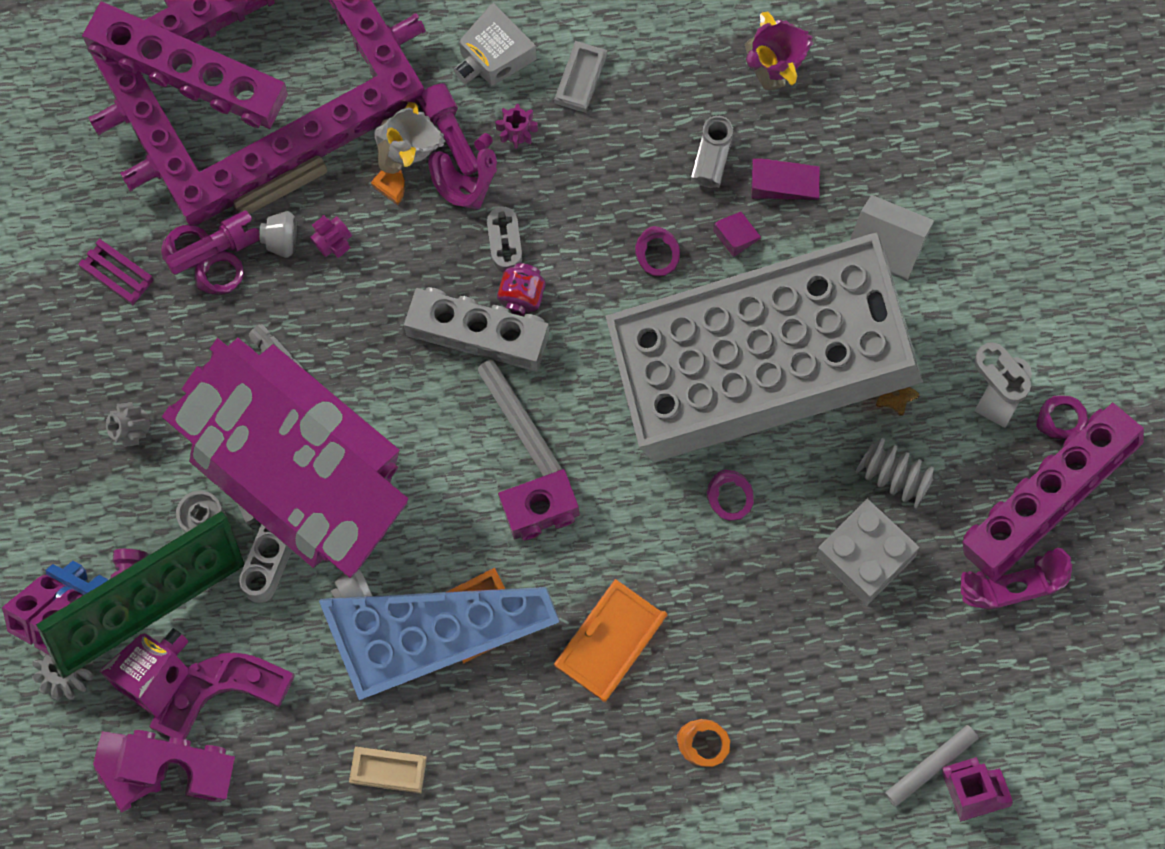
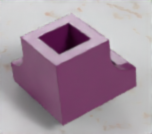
(976, 789)

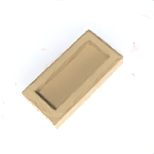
(388, 770)

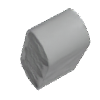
(258, 566)

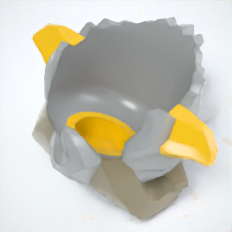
(406, 139)

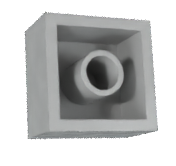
(867, 552)

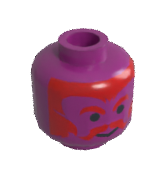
(521, 289)

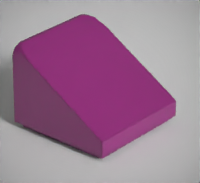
(736, 233)

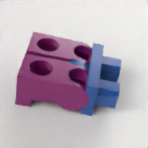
(44, 598)

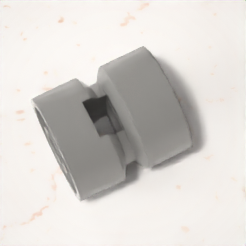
(197, 508)

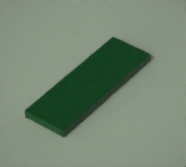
(141, 595)

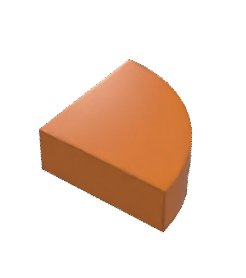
(390, 185)

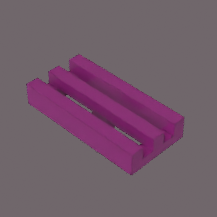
(94, 255)

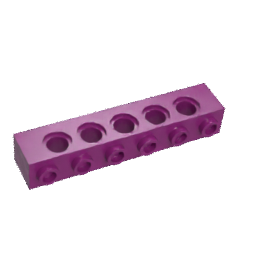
(112, 23)
(998, 556)

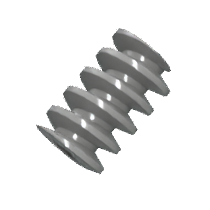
(896, 471)

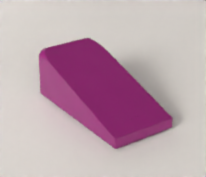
(784, 180)

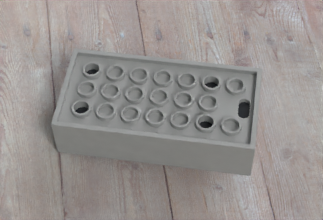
(763, 348)

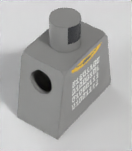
(494, 48)

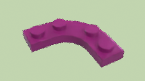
(220, 675)

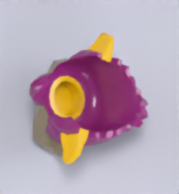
(777, 51)

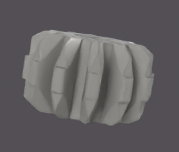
(54, 683)

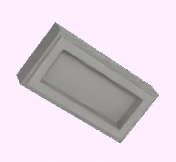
(580, 76)

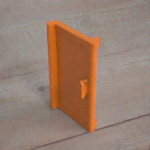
(619, 631)

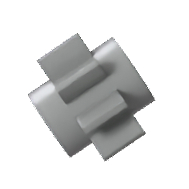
(127, 424)

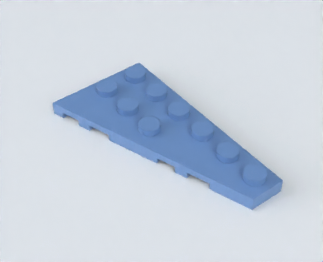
(414, 634)

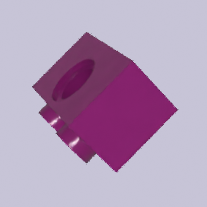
(553, 490)

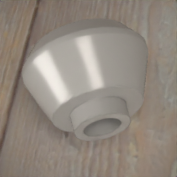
(280, 234)
(351, 587)

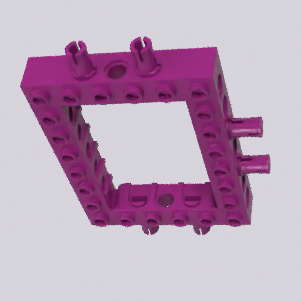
(314, 134)

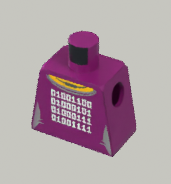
(148, 670)

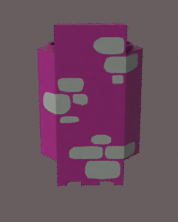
(290, 454)

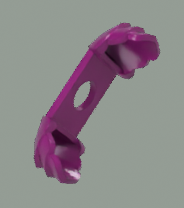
(1047, 577)

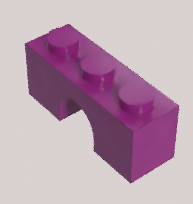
(206, 770)

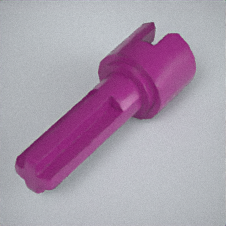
(441, 109)
(229, 236)

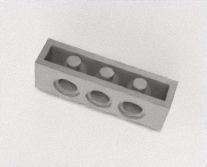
(522, 352)

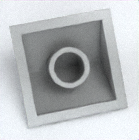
(899, 231)

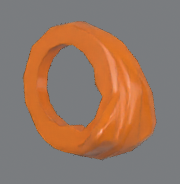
(685, 741)

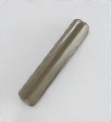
(281, 185)

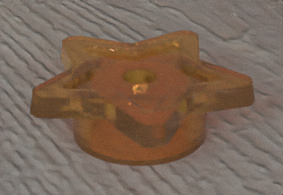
(899, 402)

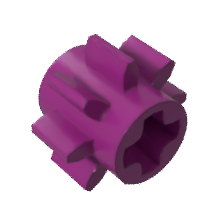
(518, 135)
(331, 236)

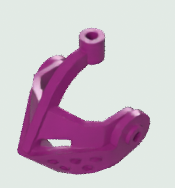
(449, 181)

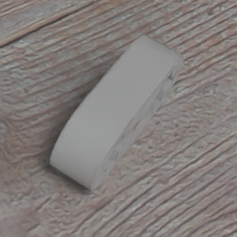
(496, 239)
(996, 378)

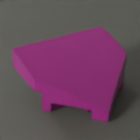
(105, 767)

